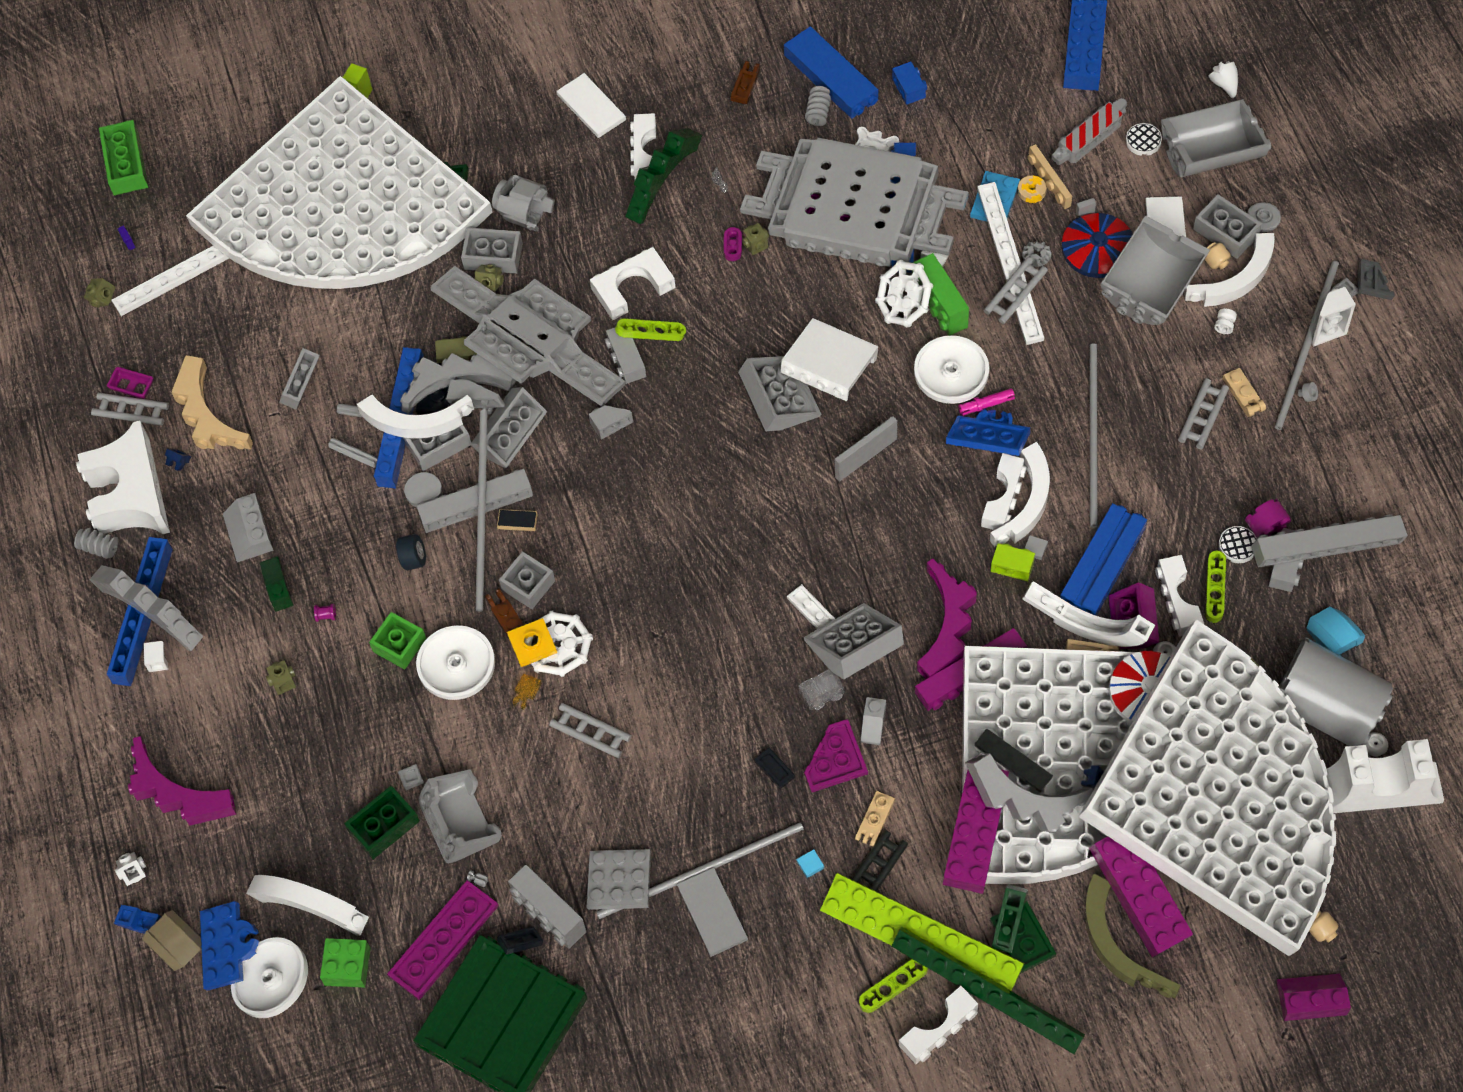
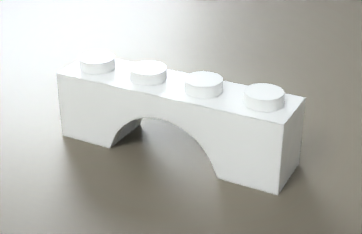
(644, 131)
(1009, 473)
(1172, 574)
(919, 1042)

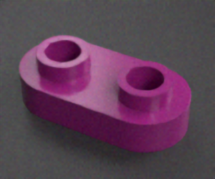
(732, 245)

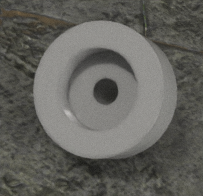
(1309, 392)

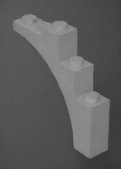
(432, 377)
(140, 597)
(999, 790)

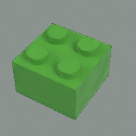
(397, 640)
(345, 962)

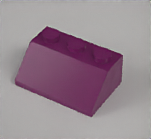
(1135, 601)
(1313, 997)

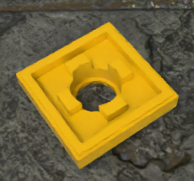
(531, 654)

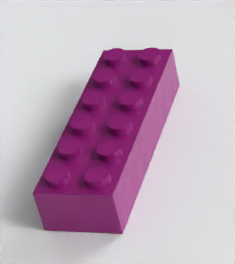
(972, 840)
(1142, 896)

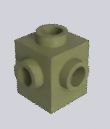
(755, 238)
(490, 276)
(99, 292)
(281, 677)

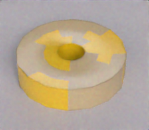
(1034, 182)

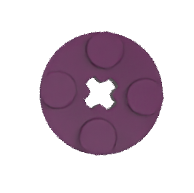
(1268, 518)

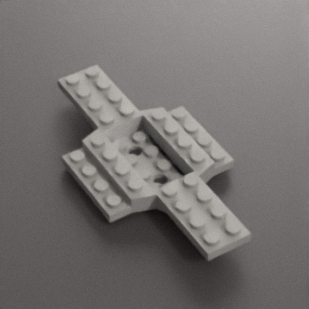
(539, 313)

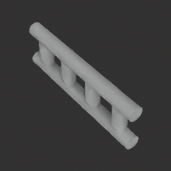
(1016, 301)
(123, 401)
(1207, 423)
(587, 719)

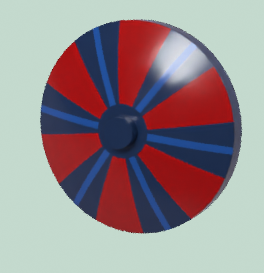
(1094, 243)

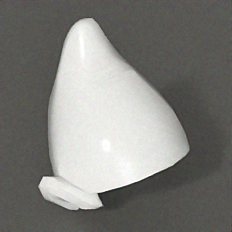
(1226, 77)

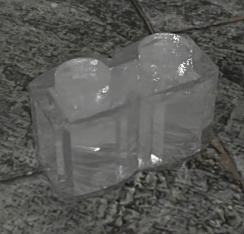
(821, 690)

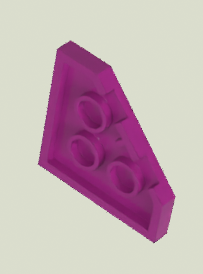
(835, 758)

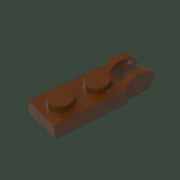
(745, 83)
(504, 613)

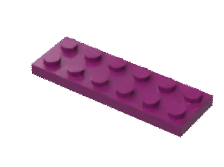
(442, 940)

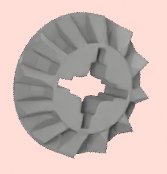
(1045, 253)

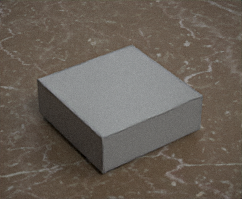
(1086, 207)
(1351, 288)
(1036, 546)
(410, 777)

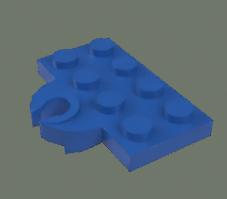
(989, 433)
(225, 945)

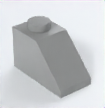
(609, 420)
(873, 721)

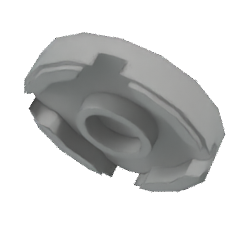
(422, 488)

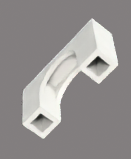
(646, 264)

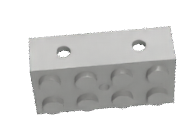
(546, 907)

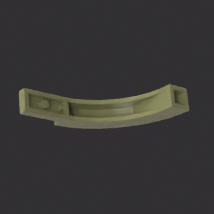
(1109, 952)

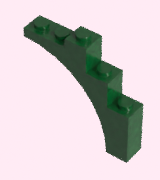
(650, 178)

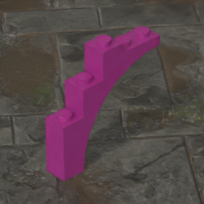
(956, 622)
(193, 804)

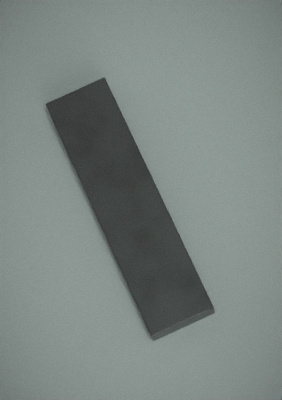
(1013, 760)

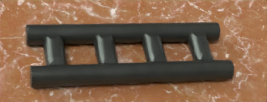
(873, 857)

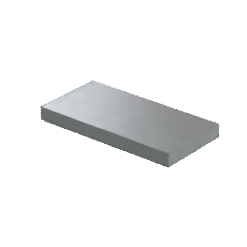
(865, 448)
(712, 912)

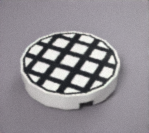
(1143, 139)
(1237, 544)

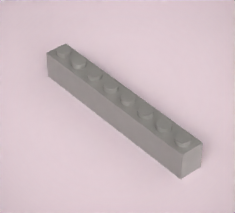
(1328, 540)

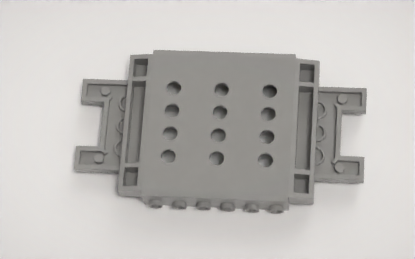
(909, 224)

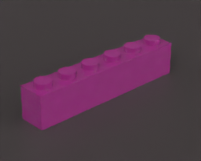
(949, 681)

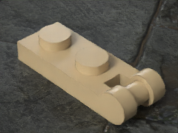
(1243, 392)

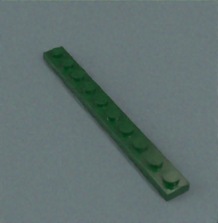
(988, 990)

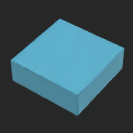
(810, 863)

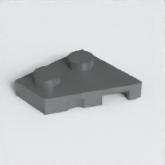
(1372, 280)

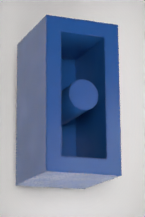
(909, 83)

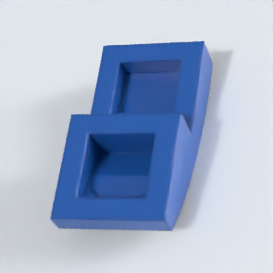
(135, 919)

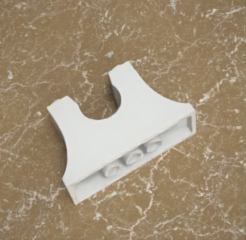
(138, 495)
(1385, 782)

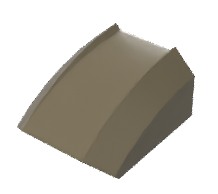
(173, 940)

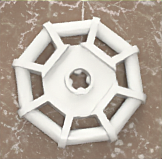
(895, 293)
(568, 644)

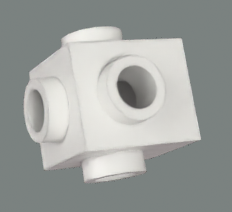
(130, 868)

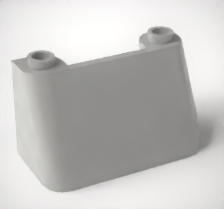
(456, 816)

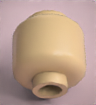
(1218, 256)
(1324, 927)

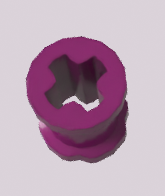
(324, 612)

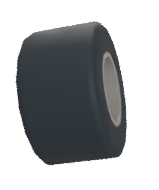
(411, 552)

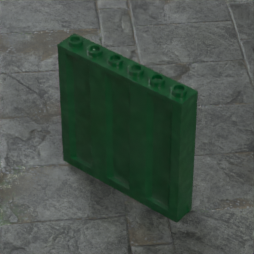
(501, 1018)

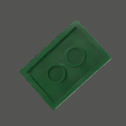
(1031, 941)

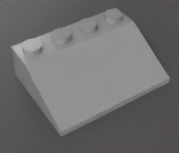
(777, 397)
(855, 640)

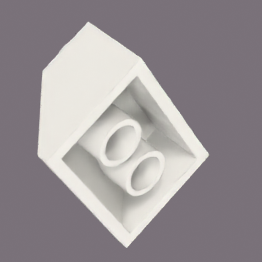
(1334, 316)

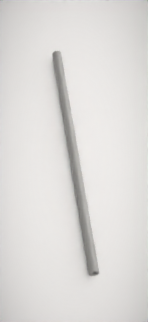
(1306, 346)
(1093, 437)
(481, 511)
(715, 863)

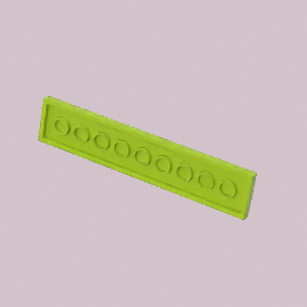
(884, 918)

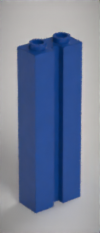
(831, 70)
(1104, 559)

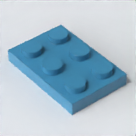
(1007, 190)

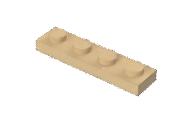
(1052, 180)

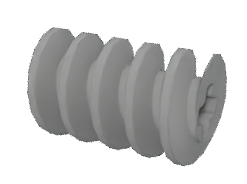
(818, 106)
(96, 543)

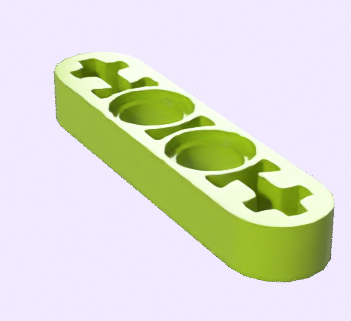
(650, 326)
(1212, 586)
(895, 987)

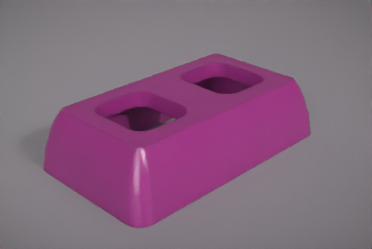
(135, 379)

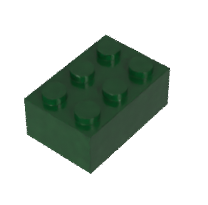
(382, 822)

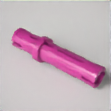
(979, 404)

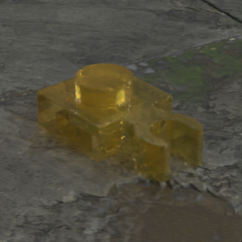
(526, 688)

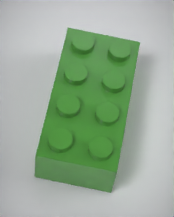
(123, 157)
(944, 300)

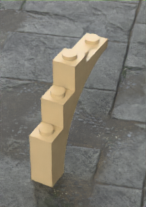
(208, 429)

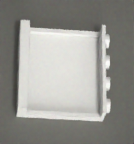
(828, 359)

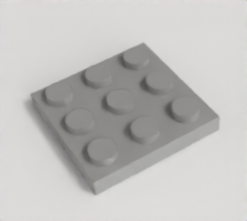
(619, 879)

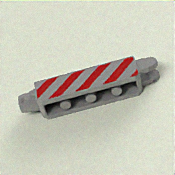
(1090, 132)

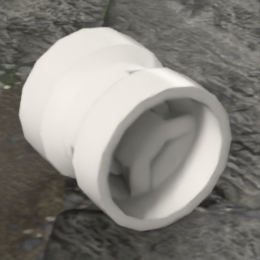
(1225, 321)

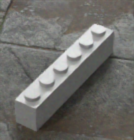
(464, 502)

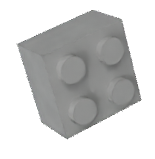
(527, 580)

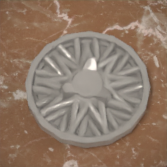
(1266, 214)

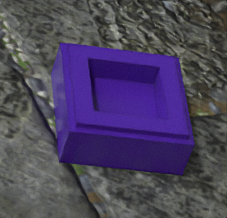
(126, 238)

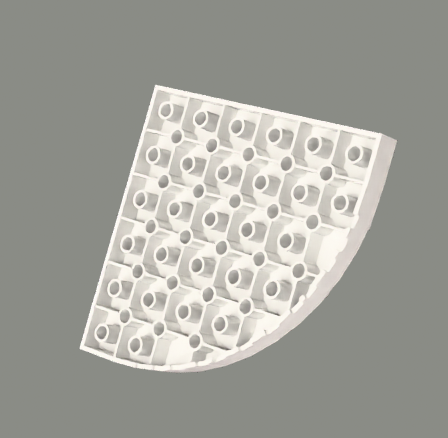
(339, 200)
(1060, 717)
(1224, 791)

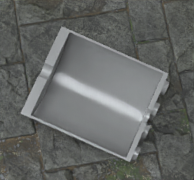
(1213, 138)
(1152, 272)
(1335, 693)

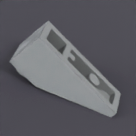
(479, 395)

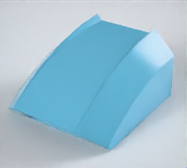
(1334, 630)

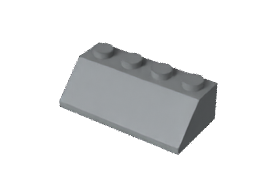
(511, 426)

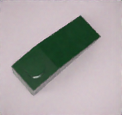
(276, 584)
(1009, 918)

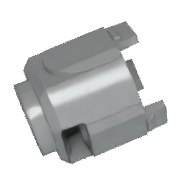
(522, 201)

